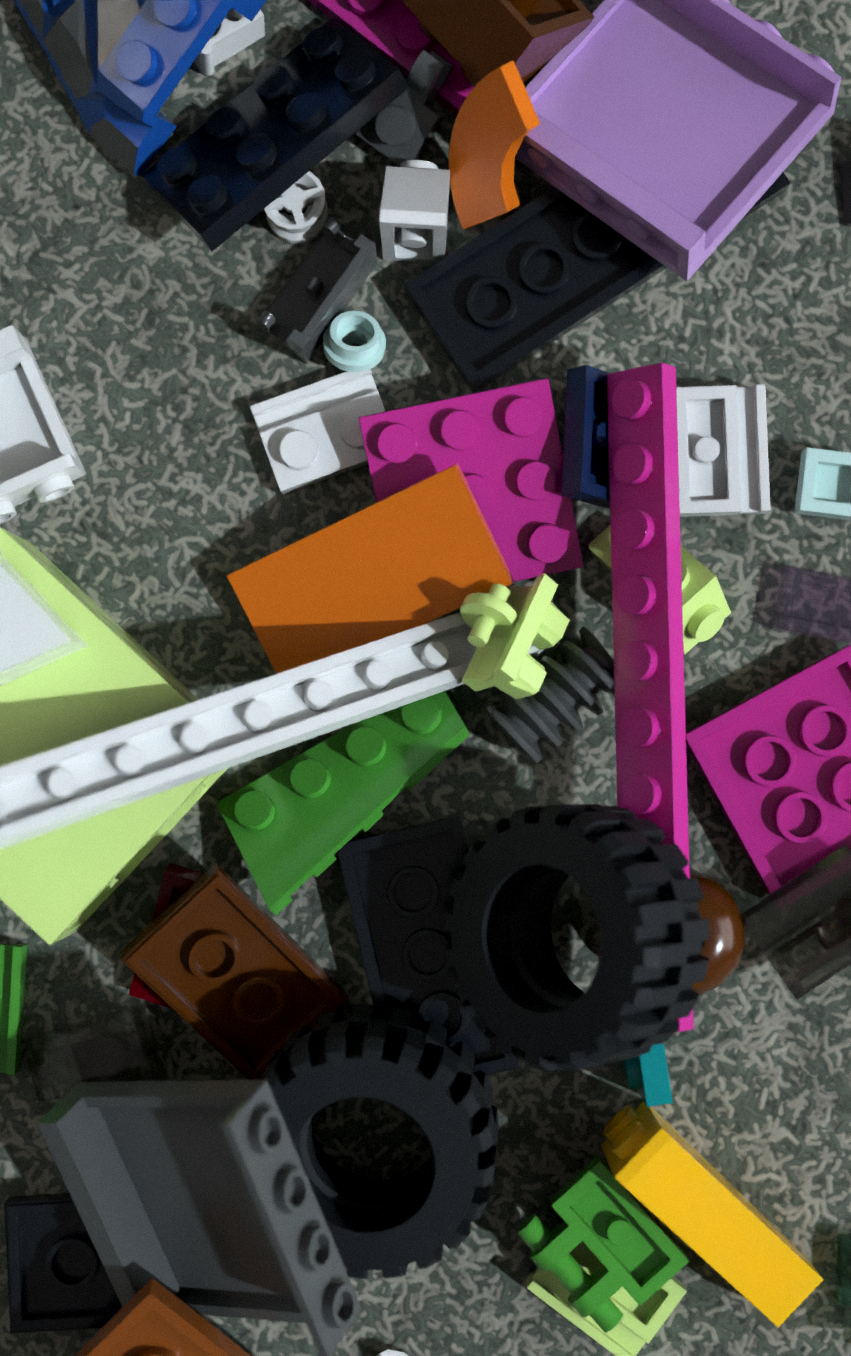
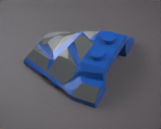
(125, 62)

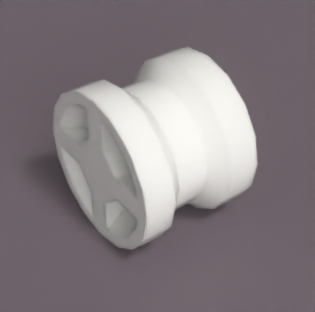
(302, 226)

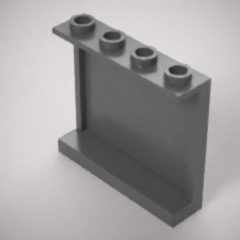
(203, 1199)

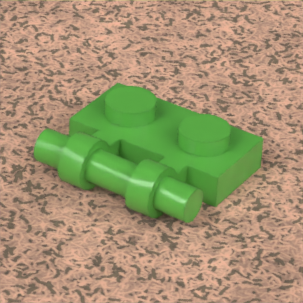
(616, 1230)

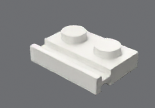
(317, 428)
(722, 450)

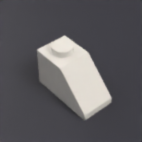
(414, 212)

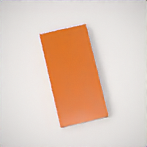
(372, 573)

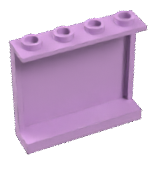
(674, 120)

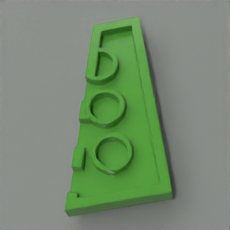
(319, 800)

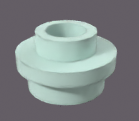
(359, 329)

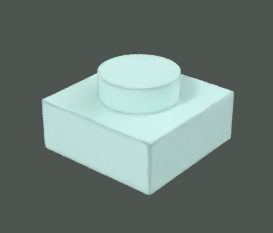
(824, 484)

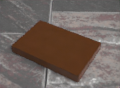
(232, 972)

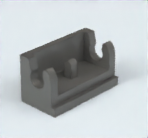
(318, 290)

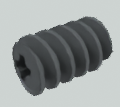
(559, 697)

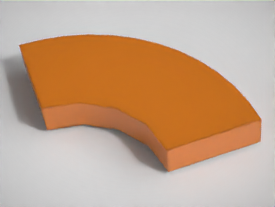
(485, 145)

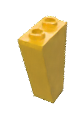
(707, 1212)

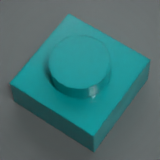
(650, 1076)

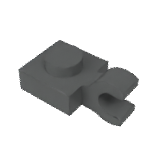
(410, 120)

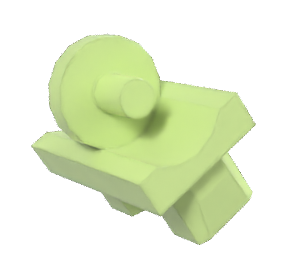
(503, 631)

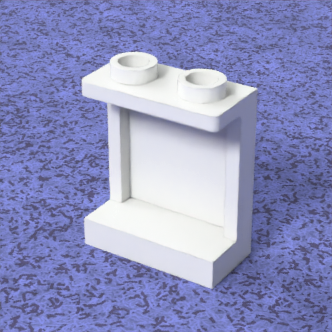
(34, 442)

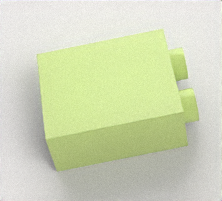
(114, 681)

